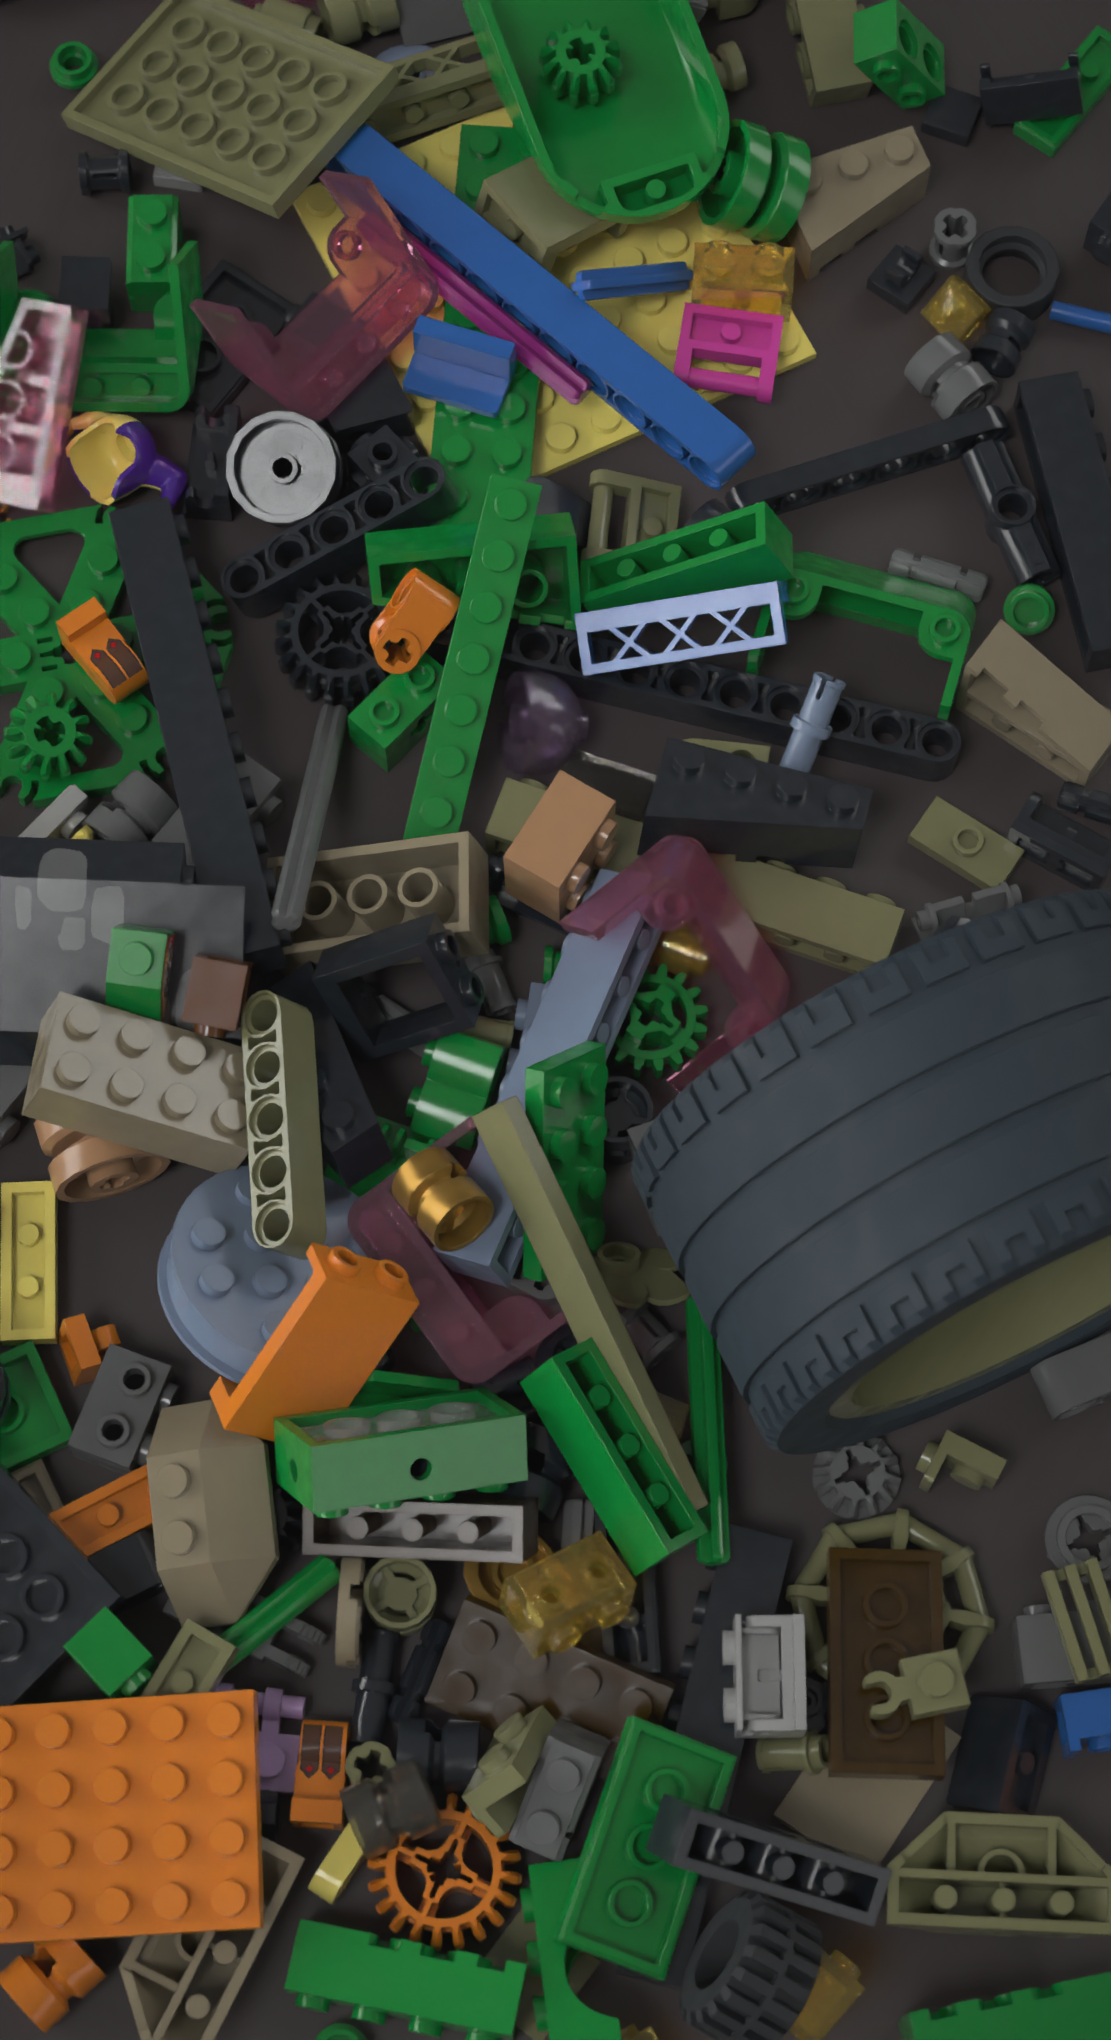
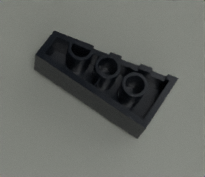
(348, 1126)

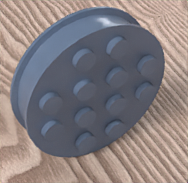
(222, 1285)

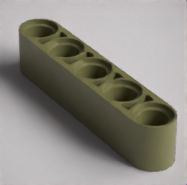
(283, 1125)

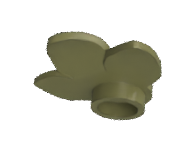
(640, 1275)

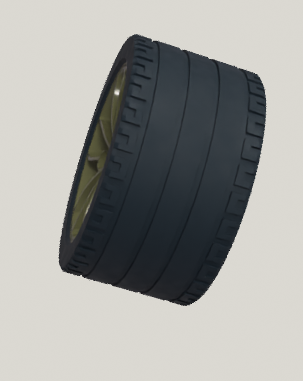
(903, 1178)

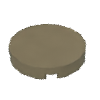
(350, 1612)

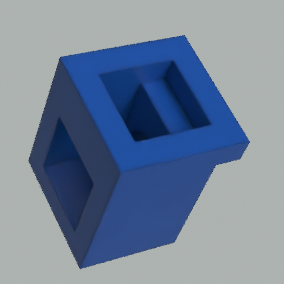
(1084, 1720)

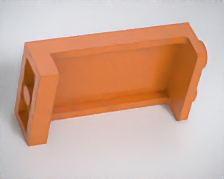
(322, 1344)

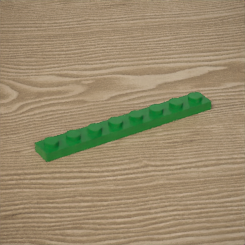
(473, 657)

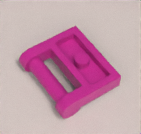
(729, 338)

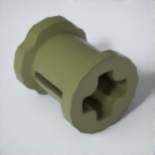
(364, 1755)

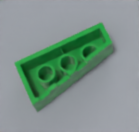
(1063, 2012)

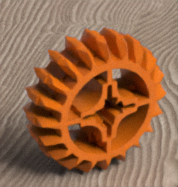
(424, 1918)

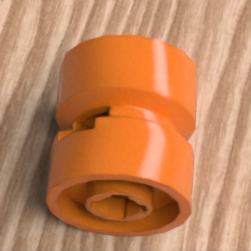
(49, 1978)

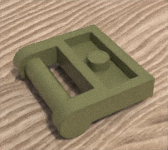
(649, 509)

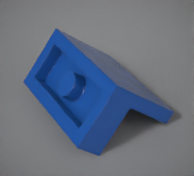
(460, 367)

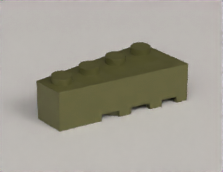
(827, 50)

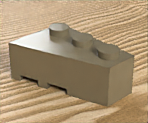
(856, 193)
(1035, 706)

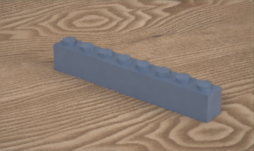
(577, 1005)

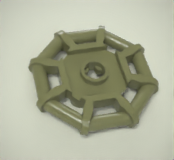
(901, 1527)

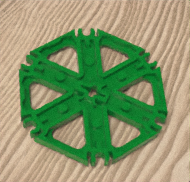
(36, 669)

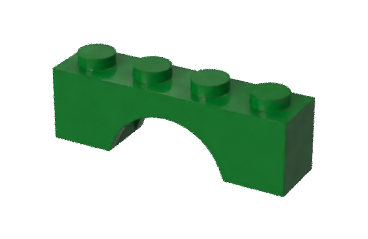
(558, 2008)

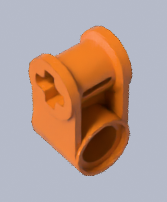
(415, 613)

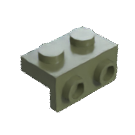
(507, 1769)

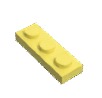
(29, 1263)

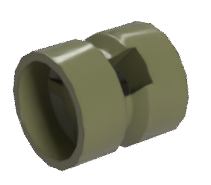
(349, 18)
(400, 1595)

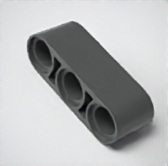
(1075, 1378)

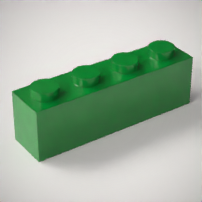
(704, 557)
(613, 1456)

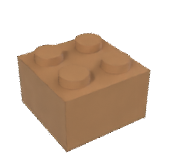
(561, 847)

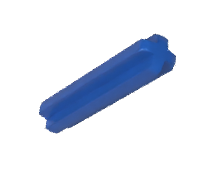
(632, 281)

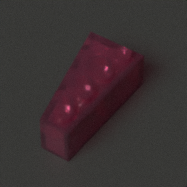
(37, 400)

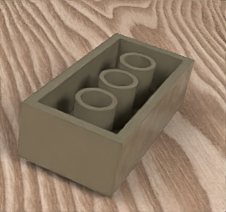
(389, 884)
(139, 1084)

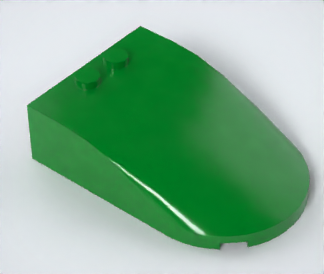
(634, 151)

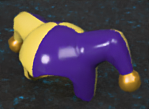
(118, 457)

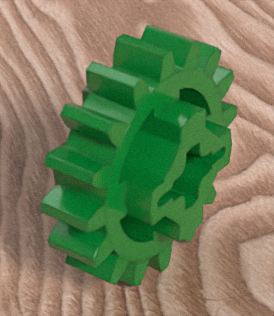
(668, 1033)

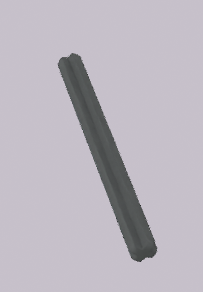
(309, 818)

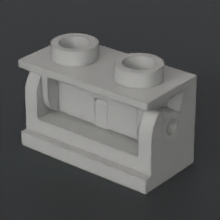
(766, 1676)

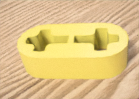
(338, 1867)

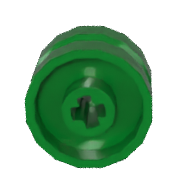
(758, 183)

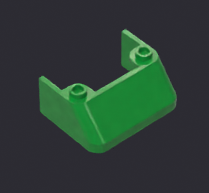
(130, 366)
(933, 614)

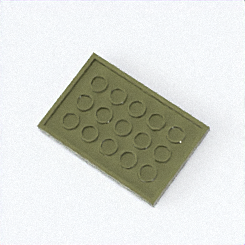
(231, 100)

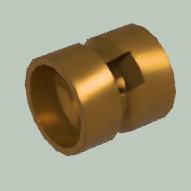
(442, 1198)

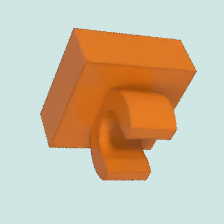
(84, 1348)

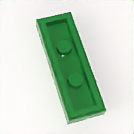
(1095, 64)

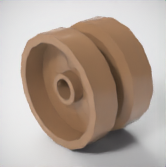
(92, 1167)

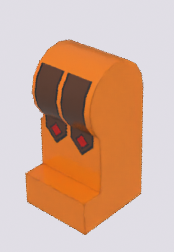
(102, 651)
(320, 1775)

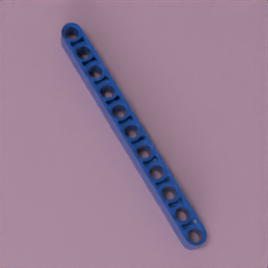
(614, 364)

